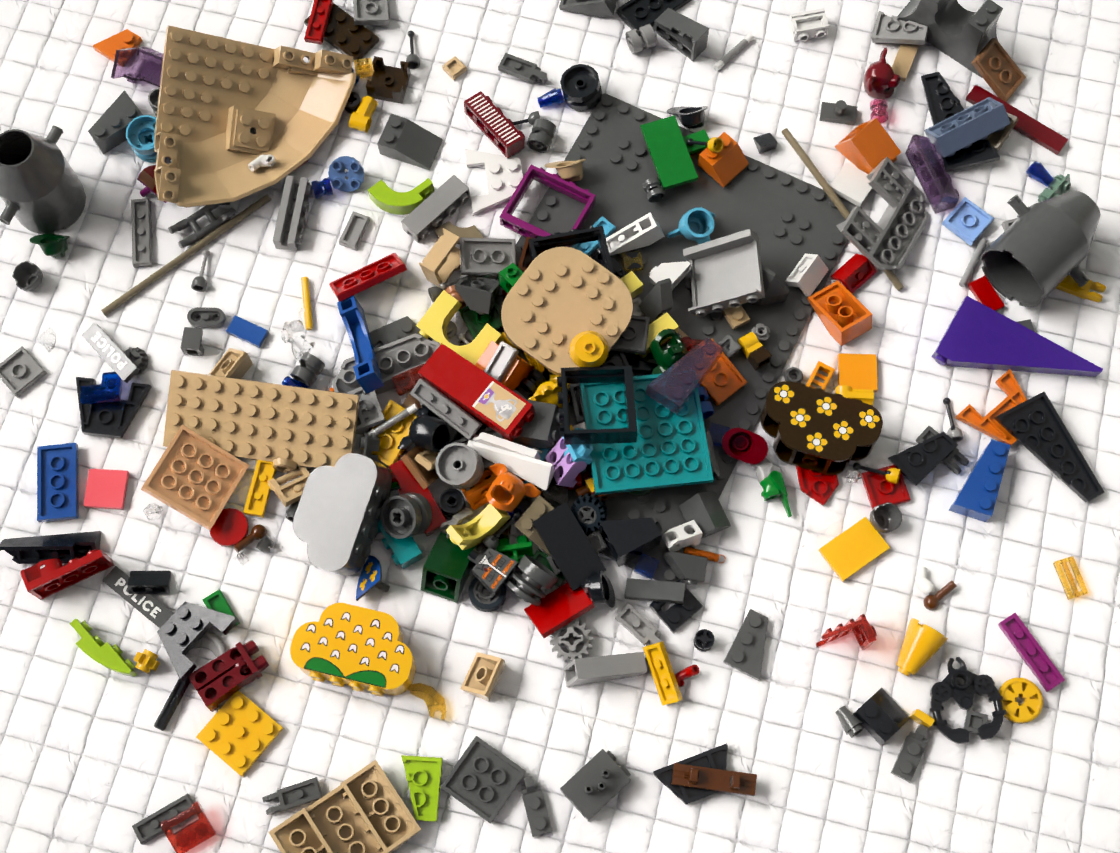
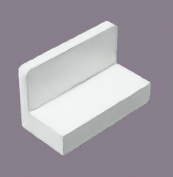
(807, 273)

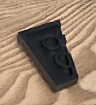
(924, 457)

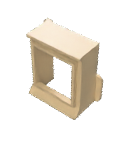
(442, 259)

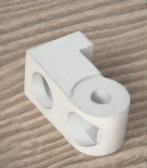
(682, 536)

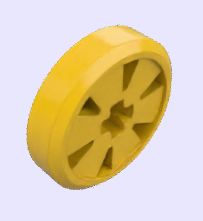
(1032, 700)

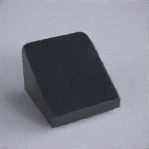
(765, 142)

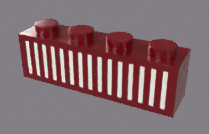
(494, 124)

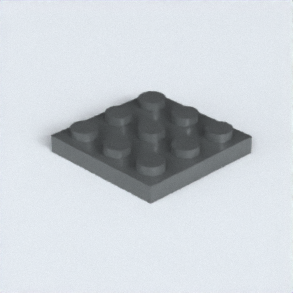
(483, 779)

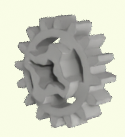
(562, 641)

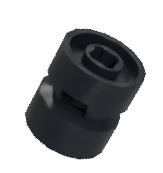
(451, 503)

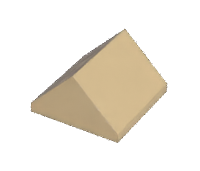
(232, 364)
(483, 675)

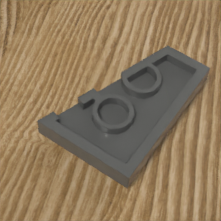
(749, 645)

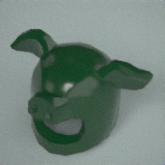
(668, 353)

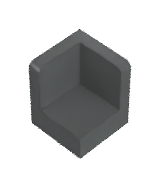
(192, 341)

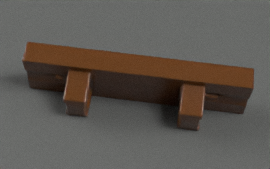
(714, 779)

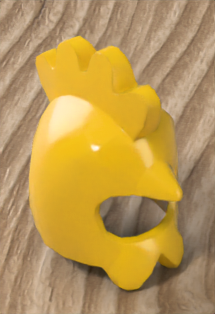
(548, 393)

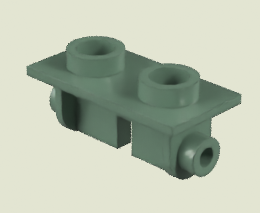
(1059, 186)

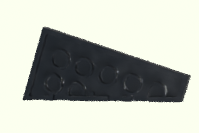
(943, 105)
(1047, 438)

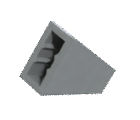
(604, 668)

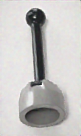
(953, 432)

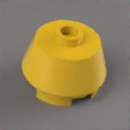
(589, 349)

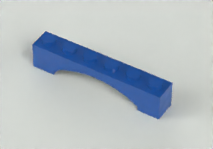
(366, 364)

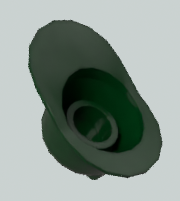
(51, 244)

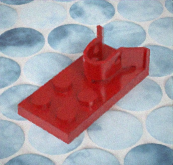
(56, 577)

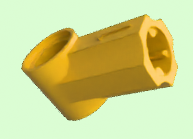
(362, 118)
(864, 395)

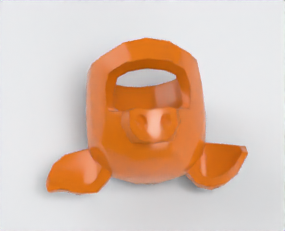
(508, 489)

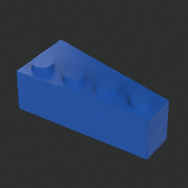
(982, 485)

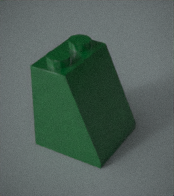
(446, 569)

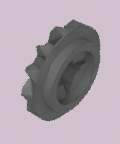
(140, 355)

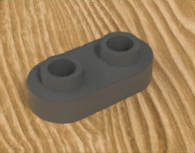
(207, 317)

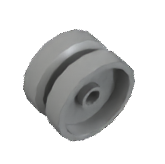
(448, 465)

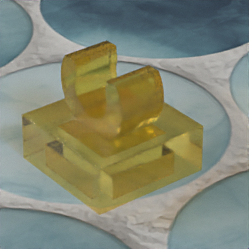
(364, 67)

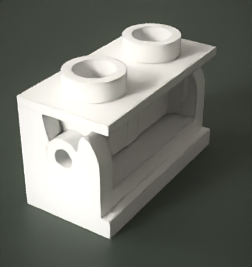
(808, 25)

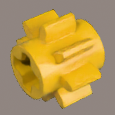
(146, 661)

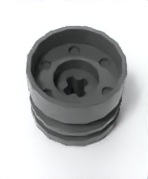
(531, 580)

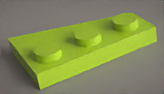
(424, 785)

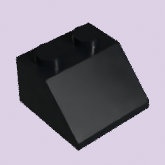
(881, 716)

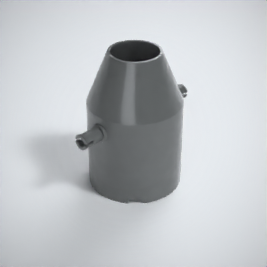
(38, 182)
(1042, 247)

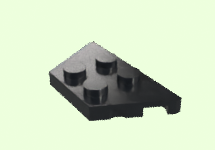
(713, 758)

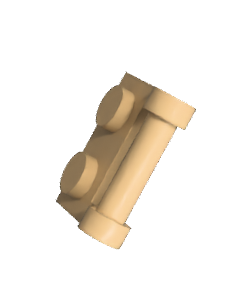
(293, 490)

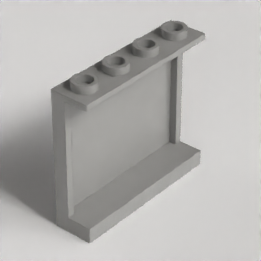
(725, 273)

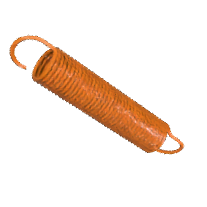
(697, 552)

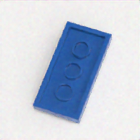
(57, 482)

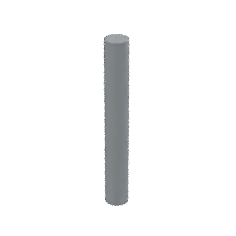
(973, 261)

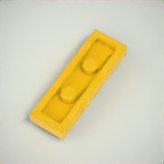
(259, 489)
(662, 673)

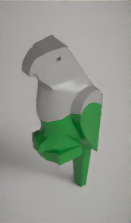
(772, 483)

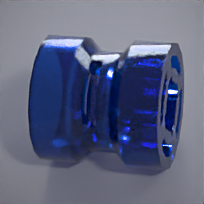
(318, 190)

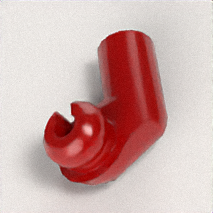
(686, 673)

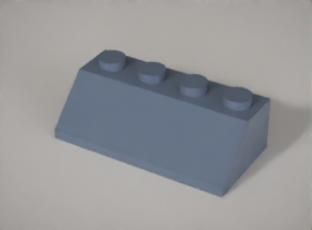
(968, 126)

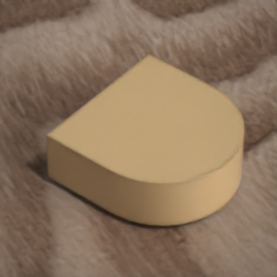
(284, 465)

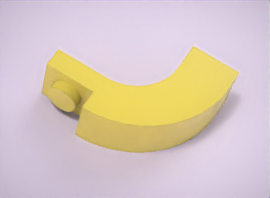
(477, 529)

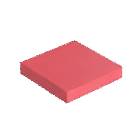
(106, 489)

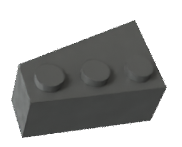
(112, 125)

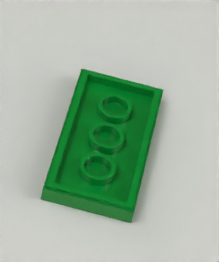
(669, 152)

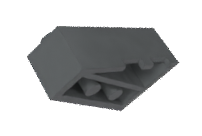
(682, 33)

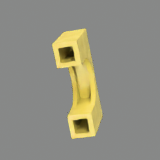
(635, 288)
(435, 325)

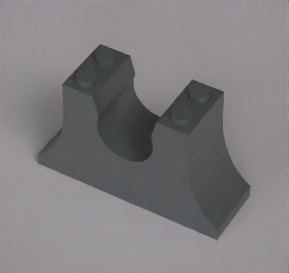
(955, 29)

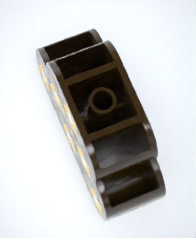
(819, 427)

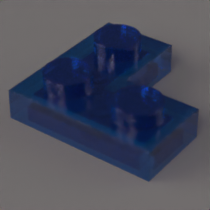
(108, 391)

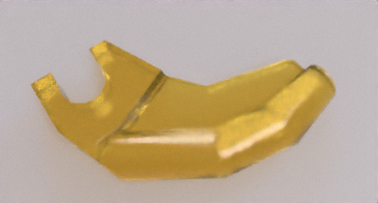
(432, 698)

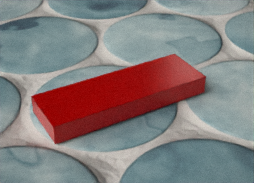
(318, 21)

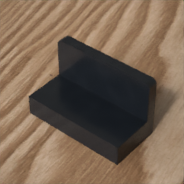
(149, 582)

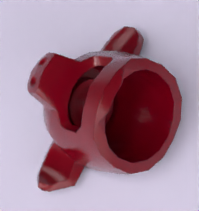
(880, 77)

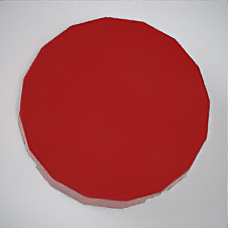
(230, 527)

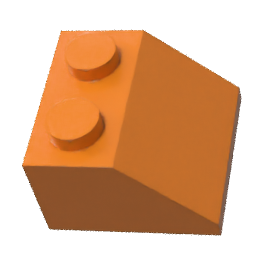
(725, 164)

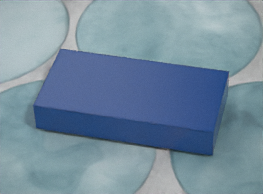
(247, 331)

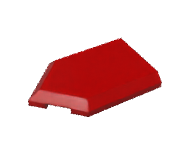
(816, 484)

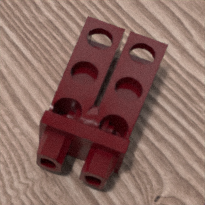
(228, 674)

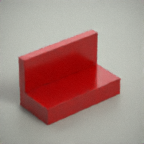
(855, 272)

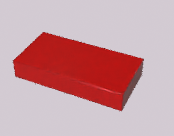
(986, 294)

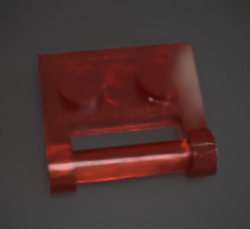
(191, 834)

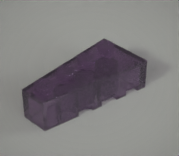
(682, 379)

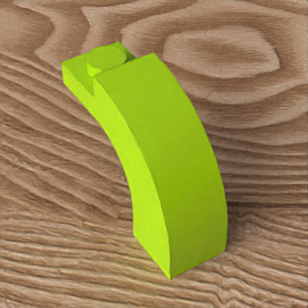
(399, 202)

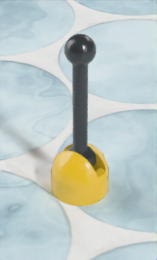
(714, 144)
(892, 475)

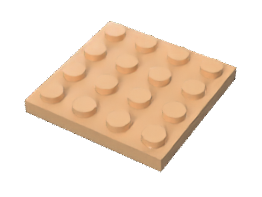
(195, 477)

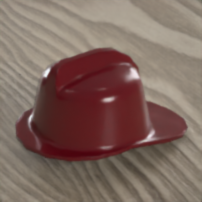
(745, 445)

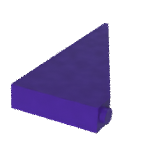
(992, 341)

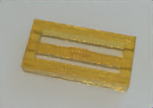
(1057, 564)

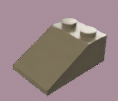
(536, 510)

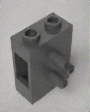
(596, 784)

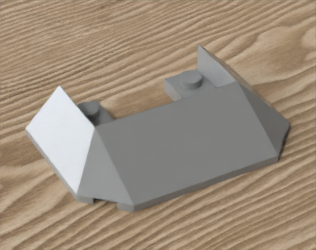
(900, 226)
(392, 360)

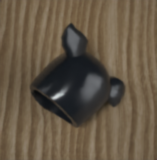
(422, 432)

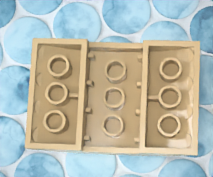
(353, 818)

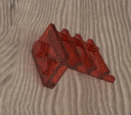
(862, 630)

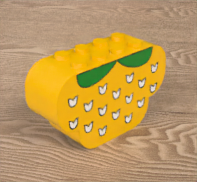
(356, 650)

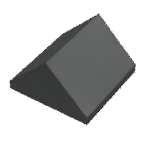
(706, 512)

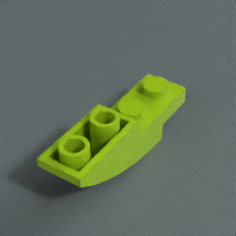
(106, 655)

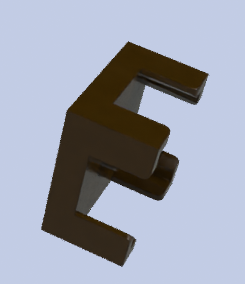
(388, 82)

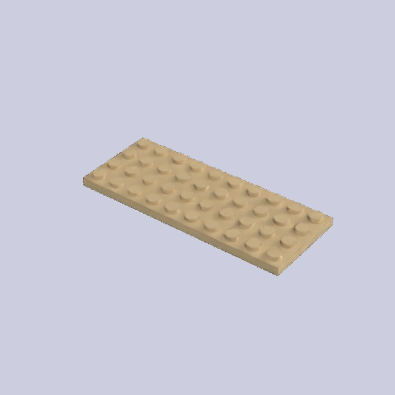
(263, 418)

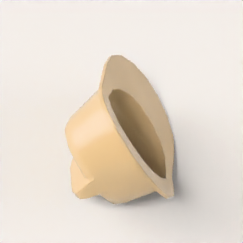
(568, 170)

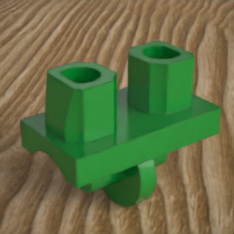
(517, 550)

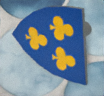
(370, 577)

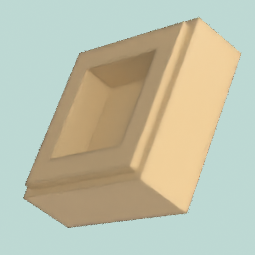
(454, 68)

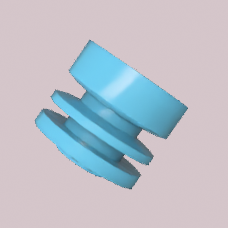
(141, 137)

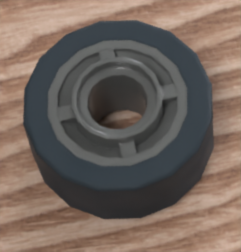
(482, 602)

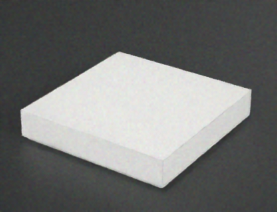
(851, 184)

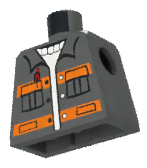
(492, 568)

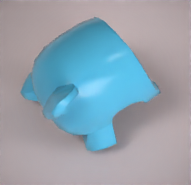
(695, 225)

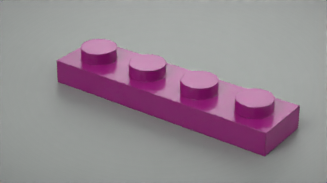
(1031, 652)

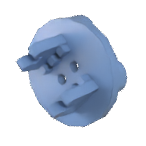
(337, 174)

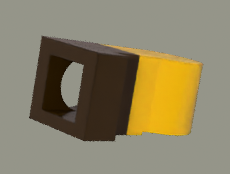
(754, 350)

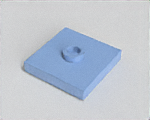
(968, 221)

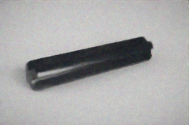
(171, 704)

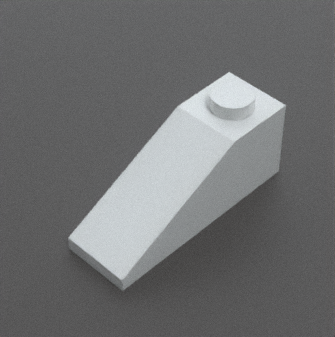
(635, 235)

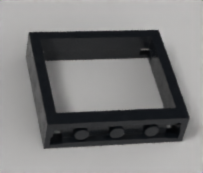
(570, 238)
(597, 375)

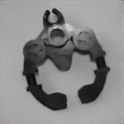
(964, 695)

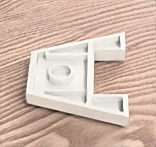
(502, 178)

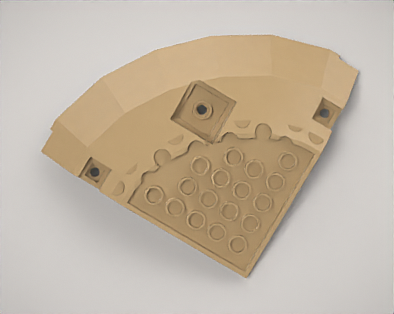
(220, 91)

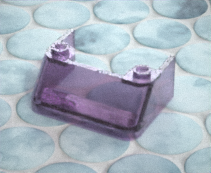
(138, 65)

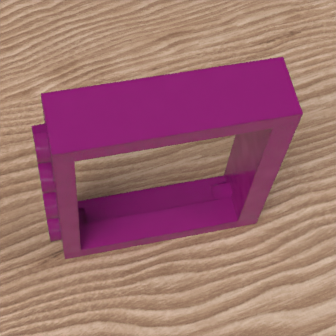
(553, 181)

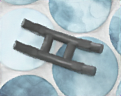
(199, 233)

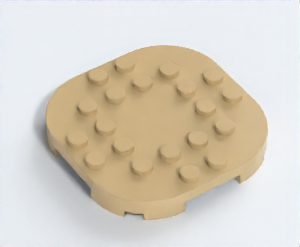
(560, 298)

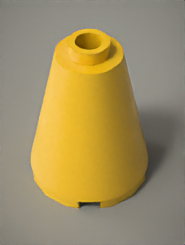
(918, 647)

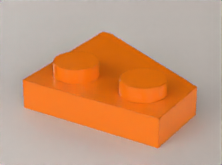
(121, 40)

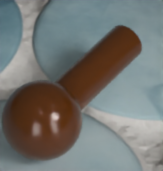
(257, 533)
(932, 602)

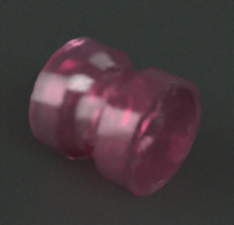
(878, 109)

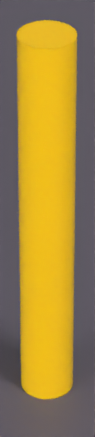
(307, 303)

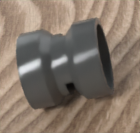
(653, 189)

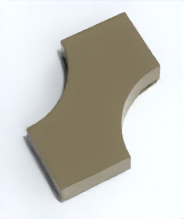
(468, 232)

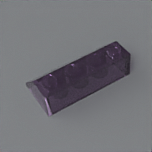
(931, 174)

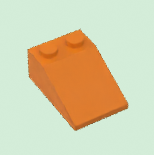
(841, 312)

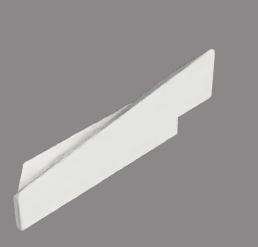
(517, 458)

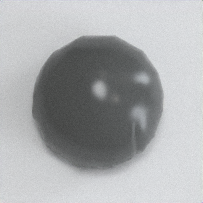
(27, 276)
(886, 517)

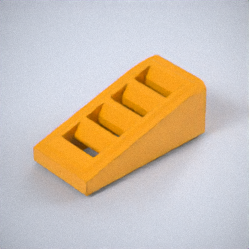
(825, 368)

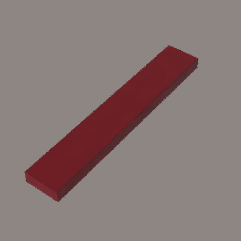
(1026, 125)

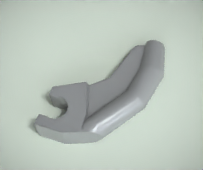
(212, 643)

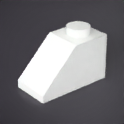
(675, 271)

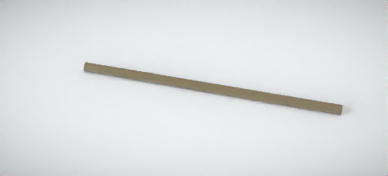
(829, 191)
(185, 255)

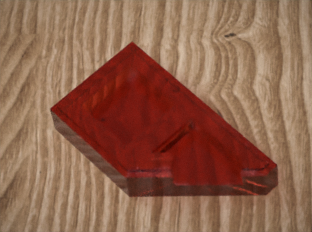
(407, 380)

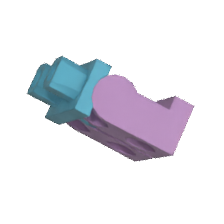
(569, 461)

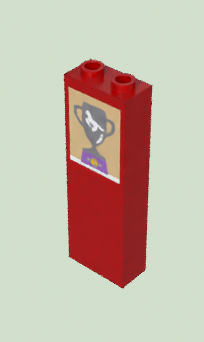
(477, 392)

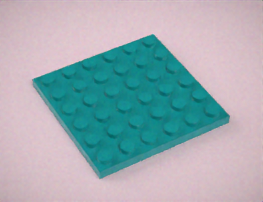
(668, 446)

